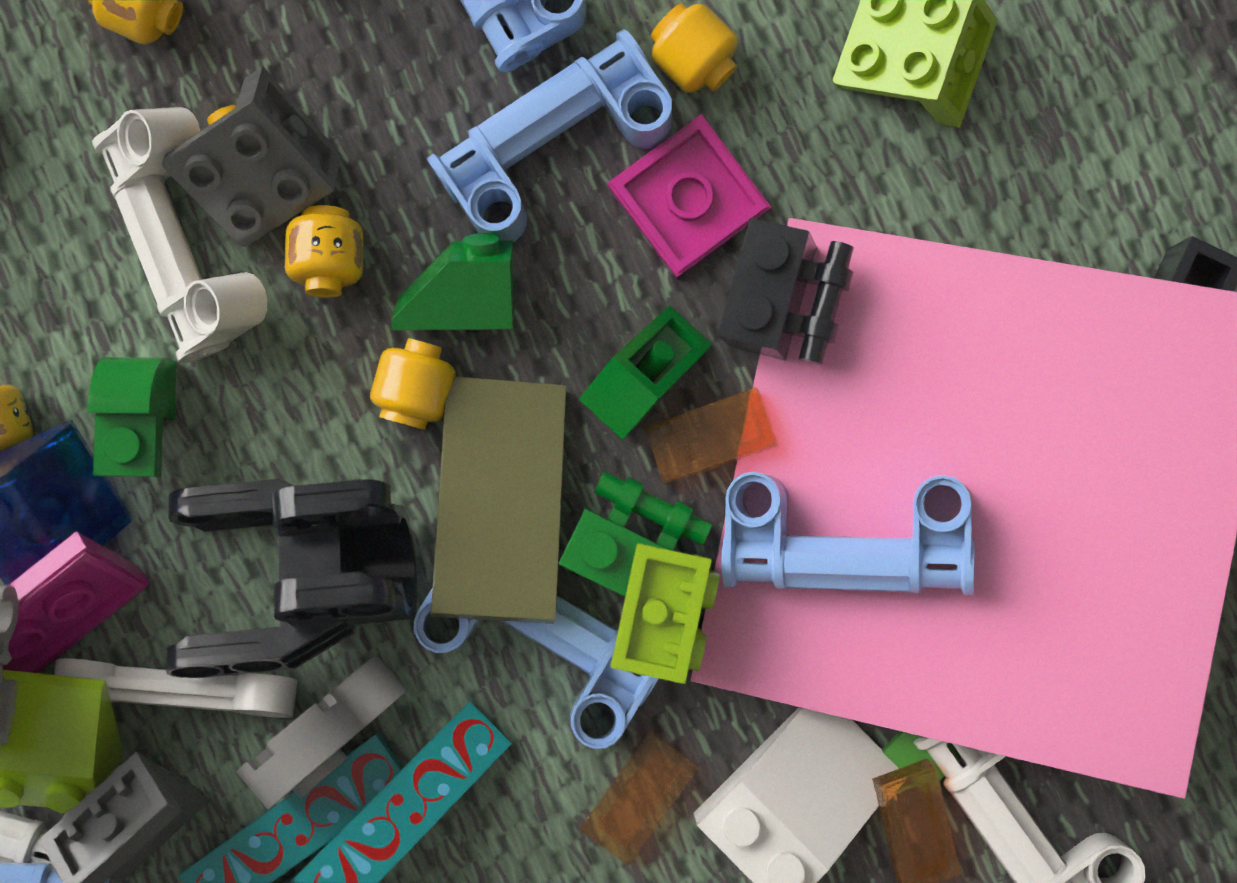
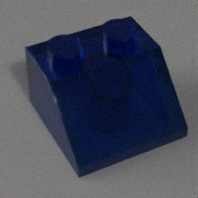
(50, 496)

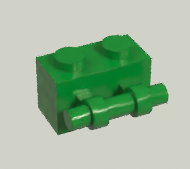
(606, 550)

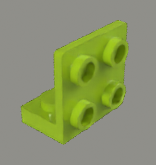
(918, 52)
(663, 613)

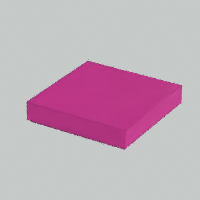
(688, 196)

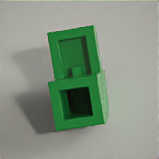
(129, 409)

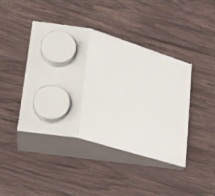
(796, 799)

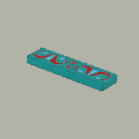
(410, 802)
(297, 824)

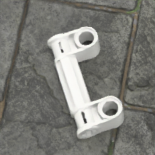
(200, 311)
(1014, 832)

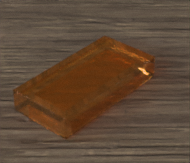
(711, 436)
(639, 797)
(916, 824)

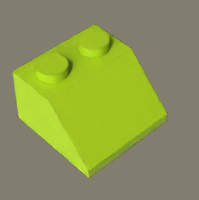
(58, 742)

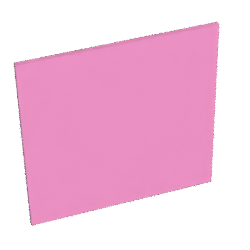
(1099, 489)

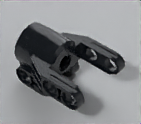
(340, 566)

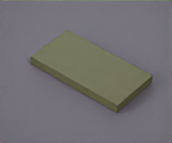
(499, 501)

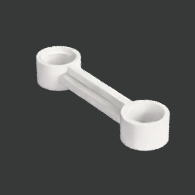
(241, 693)

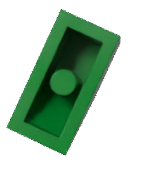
(462, 288)
(644, 371)

